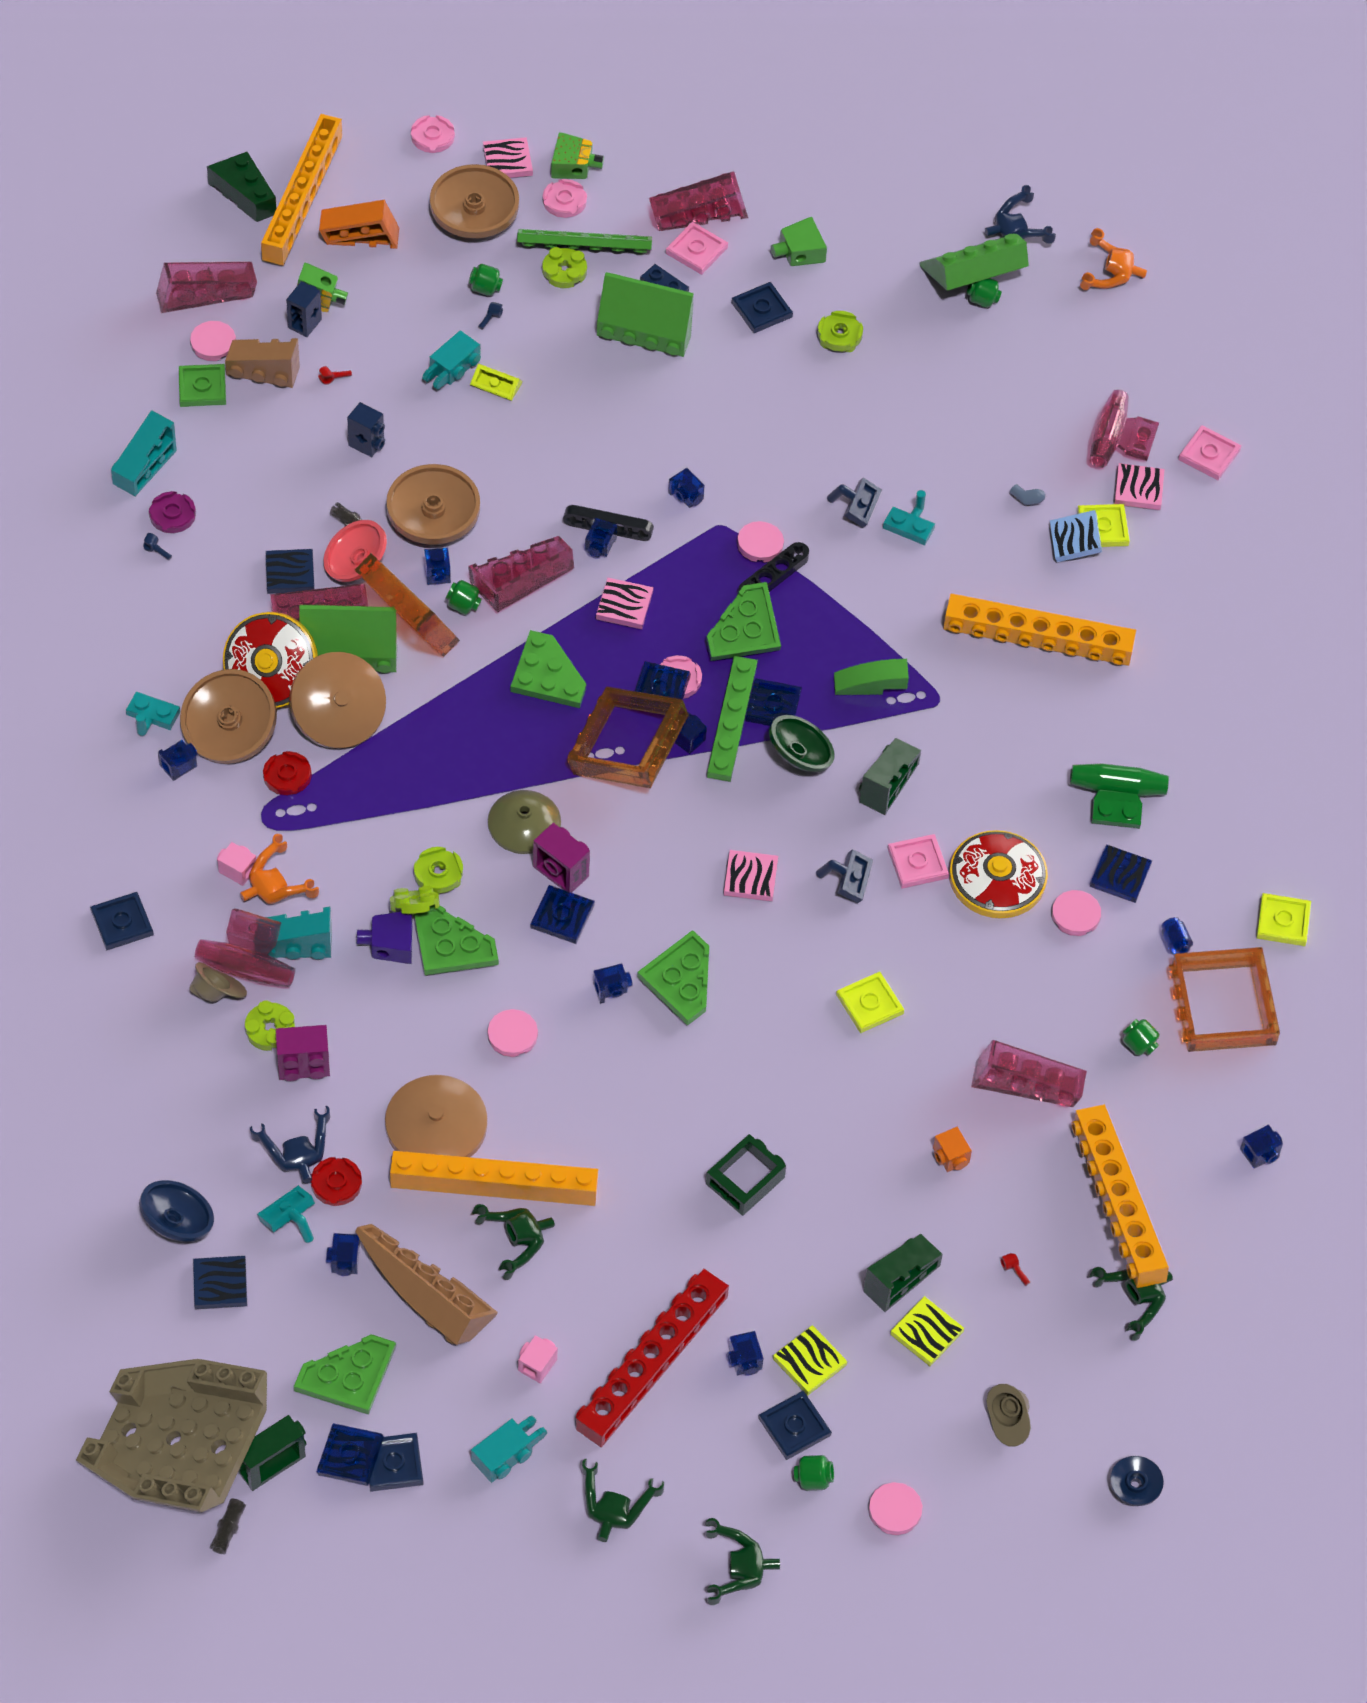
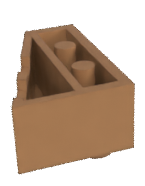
(264, 362)

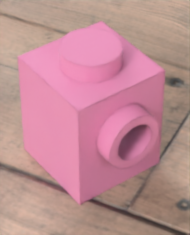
(236, 863)
(537, 1358)

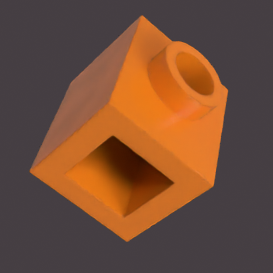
(952, 1150)

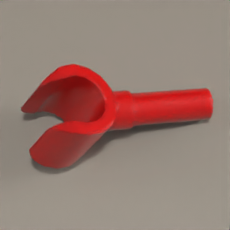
(328, 376)
(1011, 1261)

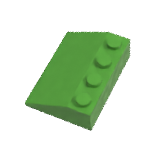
(978, 262)
(645, 314)
(354, 630)

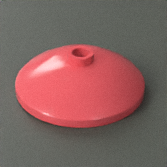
(351, 547)

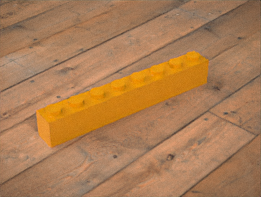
(494, 1178)

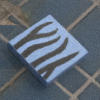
(1076, 536)

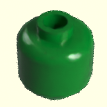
(485, 279)
(984, 292)
(463, 597)
(1141, 1037)
(814, 1472)

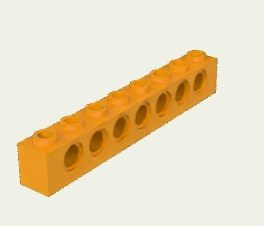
(301, 189)
(1057, 631)
(1127, 1210)

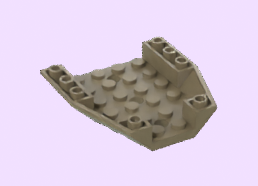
(187, 1399)

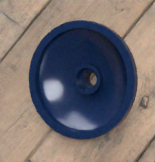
(176, 1211)

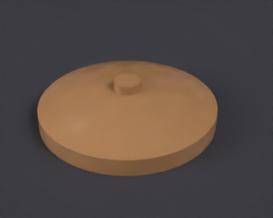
(474, 201)
(433, 504)
(337, 700)
(228, 716)
(436, 1117)

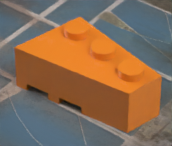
(360, 223)

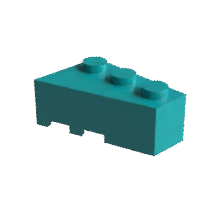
(304, 935)

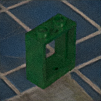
(730, 1191)
(273, 1452)

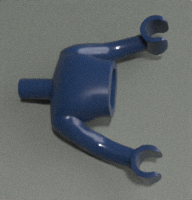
(1015, 223)
(298, 1151)

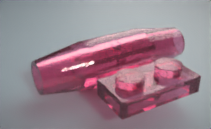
(1116, 430)
(247, 952)

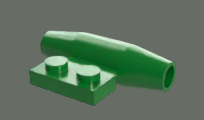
(1118, 791)

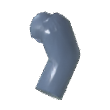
(1028, 497)

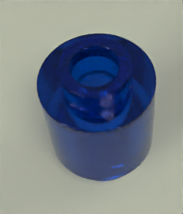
(1176, 935)

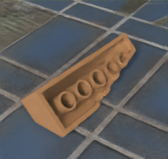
(440, 1301)

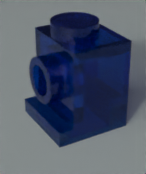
(686, 488)
(600, 542)
(178, 759)
(611, 982)

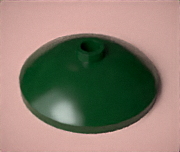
(801, 743)

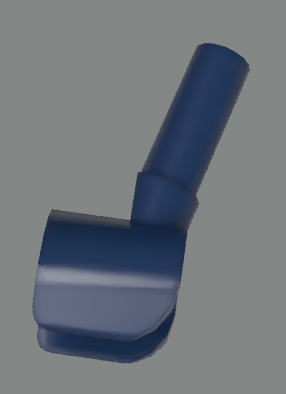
(494, 309)
(150, 544)

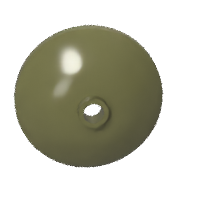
(518, 830)

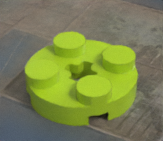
(564, 257)
(840, 341)
(435, 857)
(414, 901)
(267, 1013)

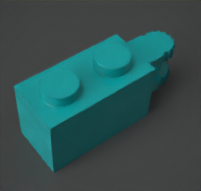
(453, 360)
(506, 1448)

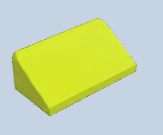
(495, 382)

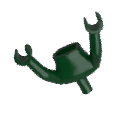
(521, 1229)
(1153, 1294)
(613, 1508)
(745, 1564)

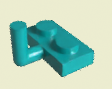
(910, 524)
(151, 711)
(289, 1208)

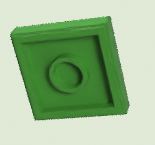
(202, 385)

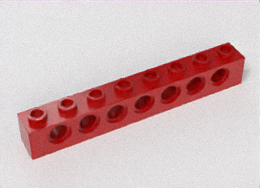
(601, 1427)

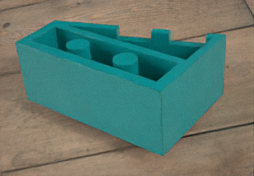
(145, 454)

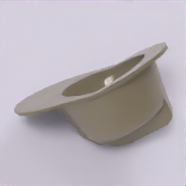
(214, 985)
(1009, 1414)

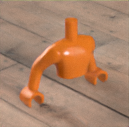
(1119, 263)
(270, 883)

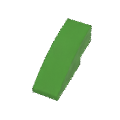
(872, 677)

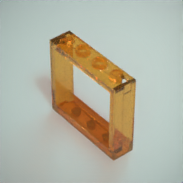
(407, 604)
(657, 752)
(1225, 959)

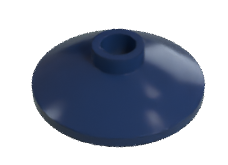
(1136, 1470)

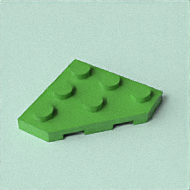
(745, 626)
(547, 672)
(452, 943)
(680, 977)
(348, 1374)

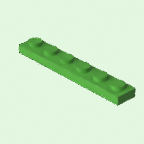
(576, 239)
(732, 718)

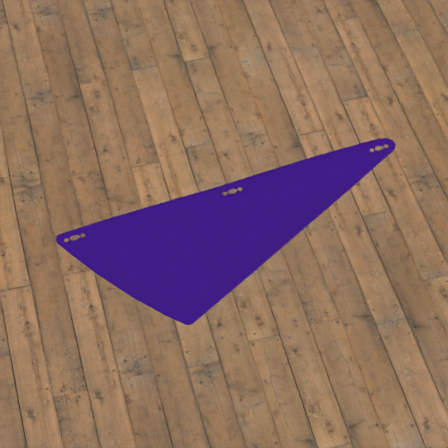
(497, 741)

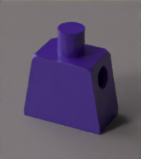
(389, 937)

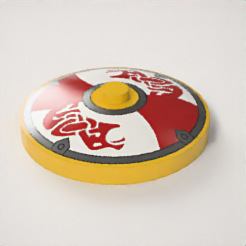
(272, 649)
(998, 874)

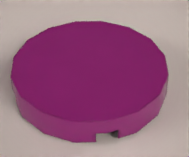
(172, 512)

